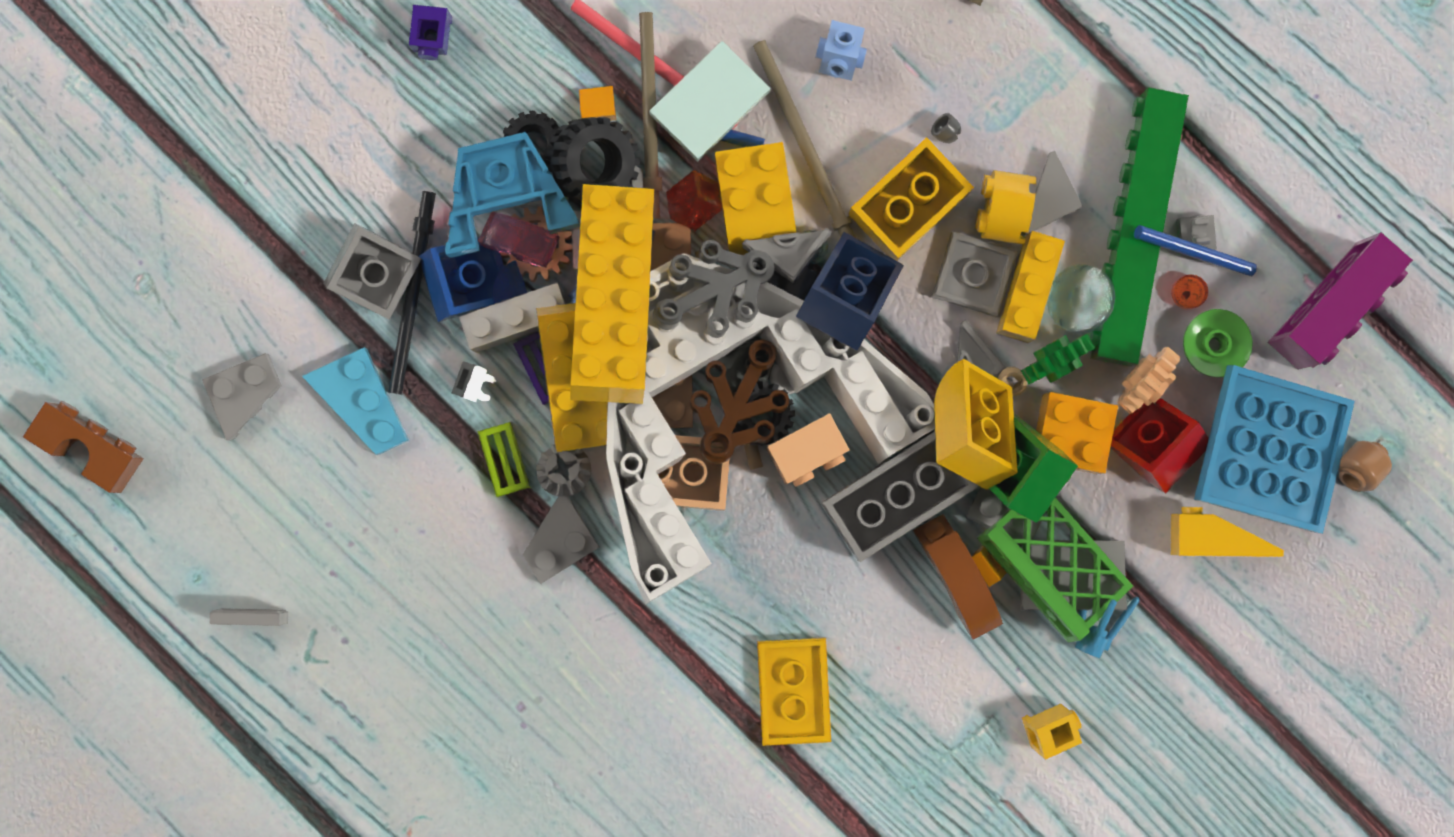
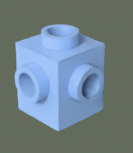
(841, 57)

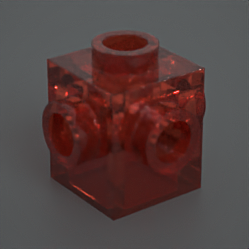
(694, 200)

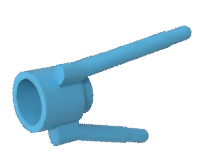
(1097, 639)

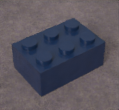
(850, 291)

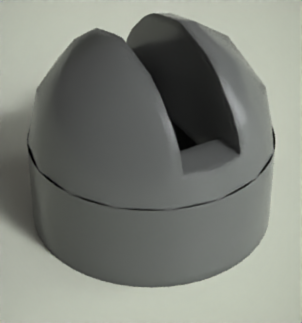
(946, 128)

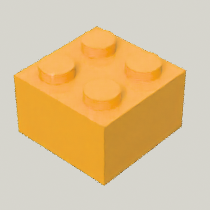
(1079, 429)

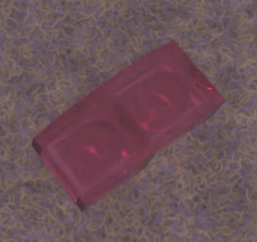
(519, 238)

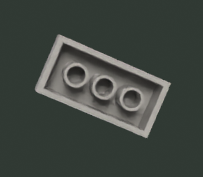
(894, 498)

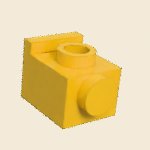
(1053, 731)

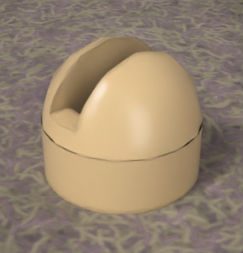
(1020, 386)

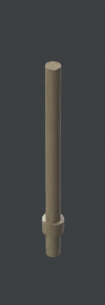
(651, 178)

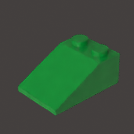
(1040, 475)

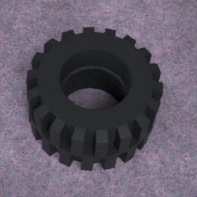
(568, 147)

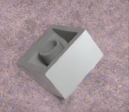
(371, 271)

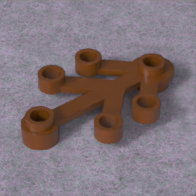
(737, 408)

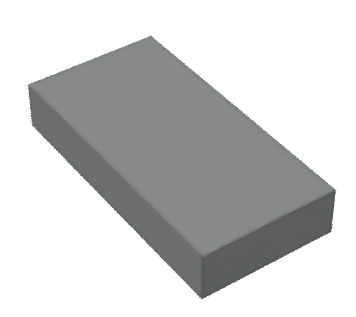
(264, 617)

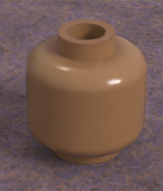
(1364, 466)

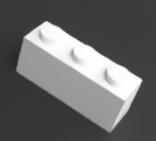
(508, 318)

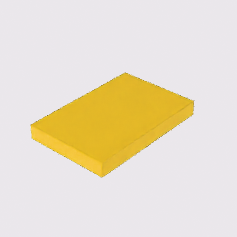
(794, 691)

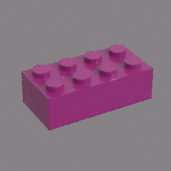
(1341, 301)

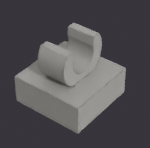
(1198, 230)

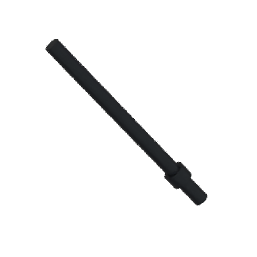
(423, 227)

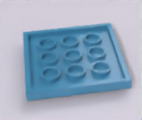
(1274, 449)

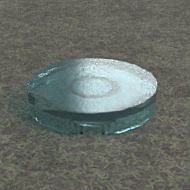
(1081, 298)

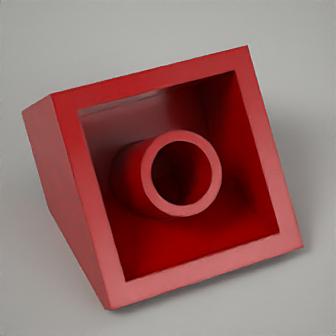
(1159, 443)

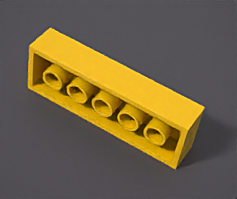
(612, 294)

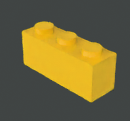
(1030, 287)

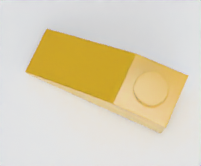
(1212, 536)

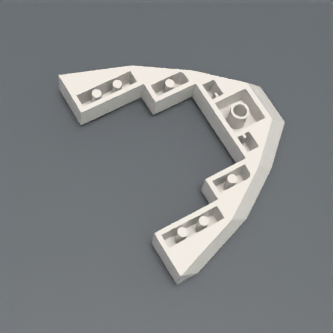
(875, 394)

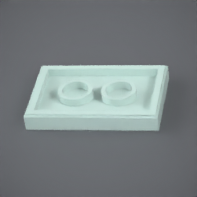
(709, 101)

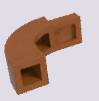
(960, 576)

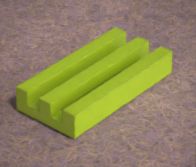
(496, 431)

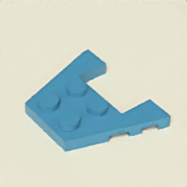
(500, 177)

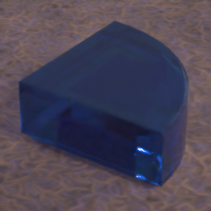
(508, 283)

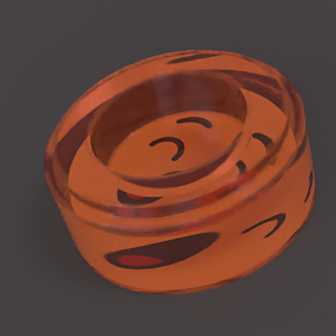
(1189, 292)

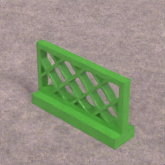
(1040, 587)

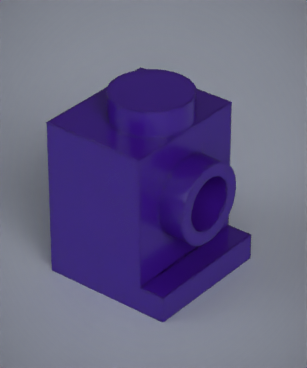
(427, 20)

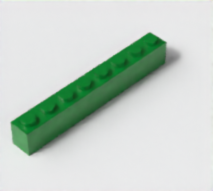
(1143, 202)

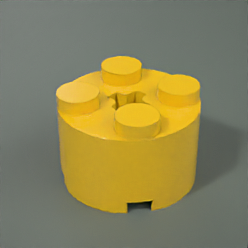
(1006, 206)

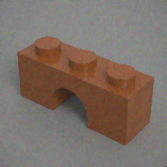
(110, 460)

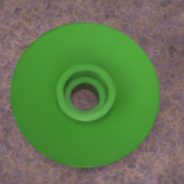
(1233, 338)

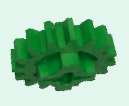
(1058, 359)

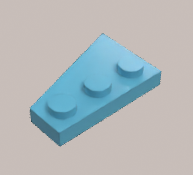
(360, 399)

